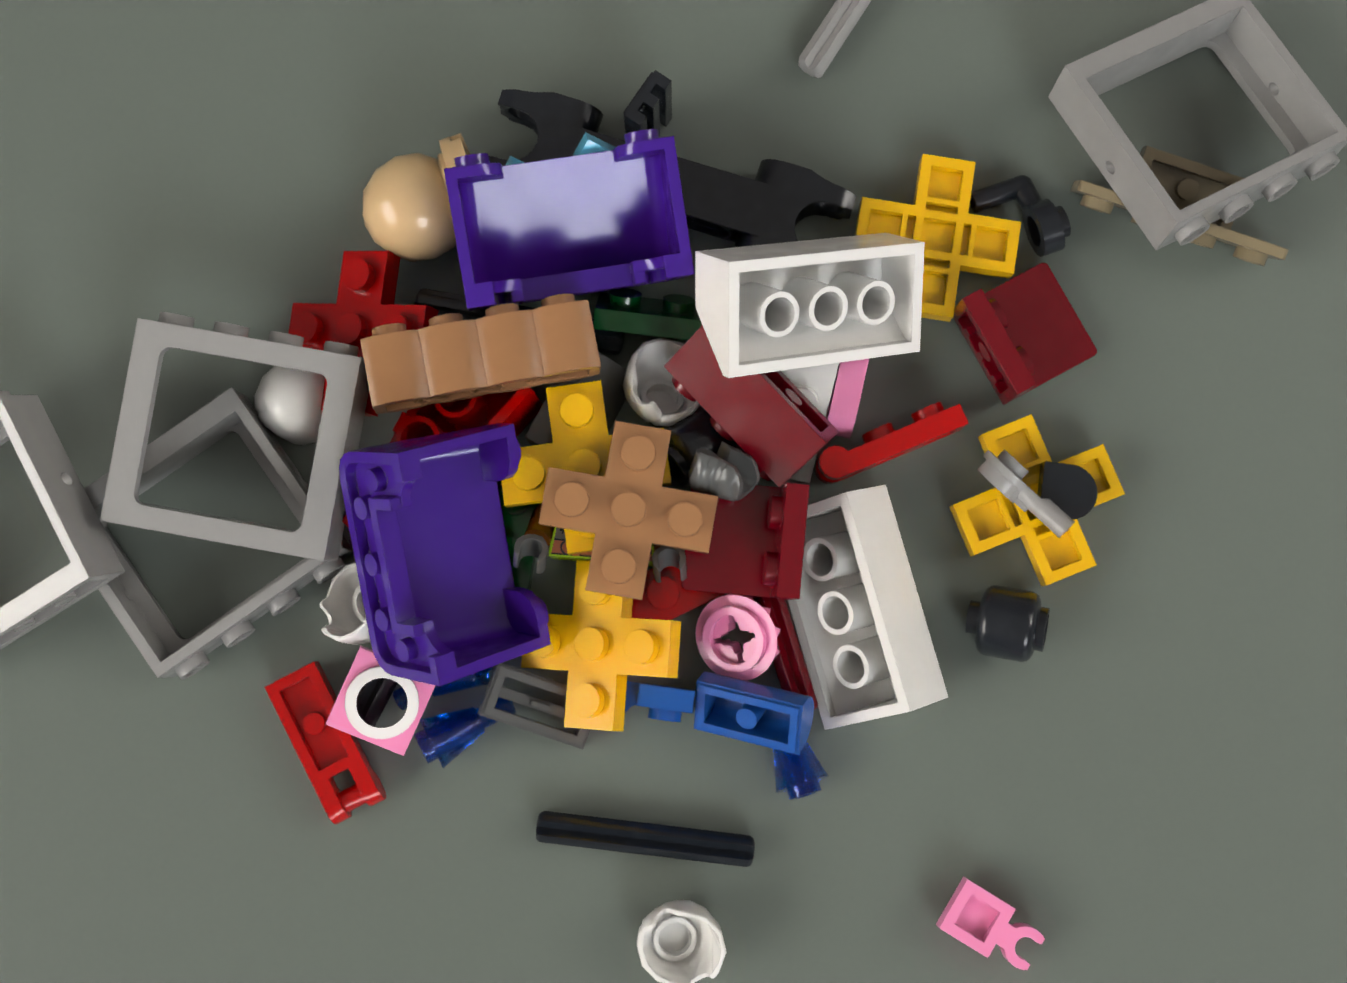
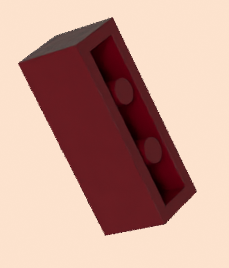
(755, 411)

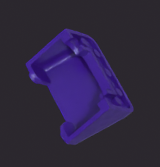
(569, 222)
(438, 554)

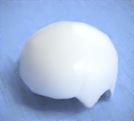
(650, 385)
(291, 404)
(345, 608)
(681, 943)

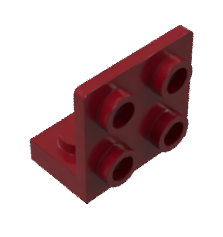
(1023, 332)
(754, 545)

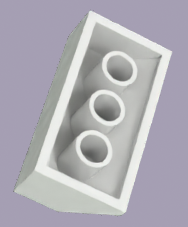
(810, 301)
(862, 613)

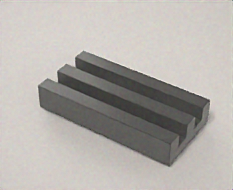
(495, 690)

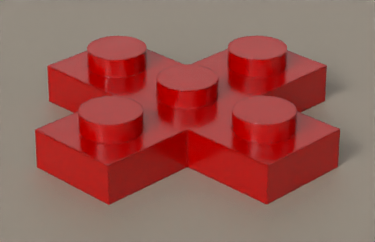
(362, 303)

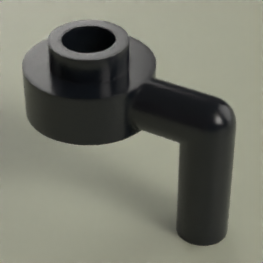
(1043, 222)

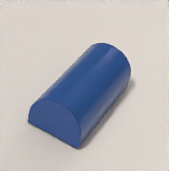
(753, 712)

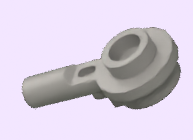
(1007, 475)

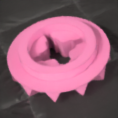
(726, 656)

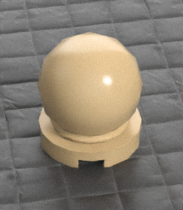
(410, 205)

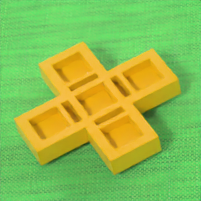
(951, 235)
(578, 445)
(994, 520)
(600, 649)

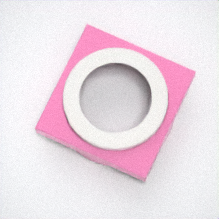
(346, 717)

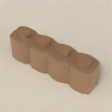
(480, 356)

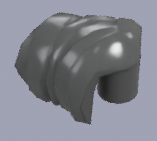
(724, 475)

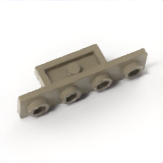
(1186, 184)

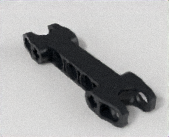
(714, 199)

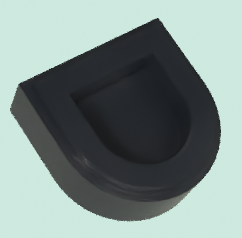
(1068, 488)

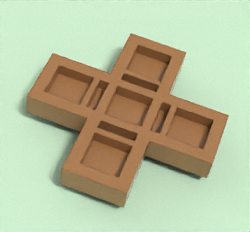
(628, 510)

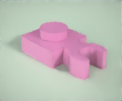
(982, 922)

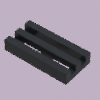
(657, 102)

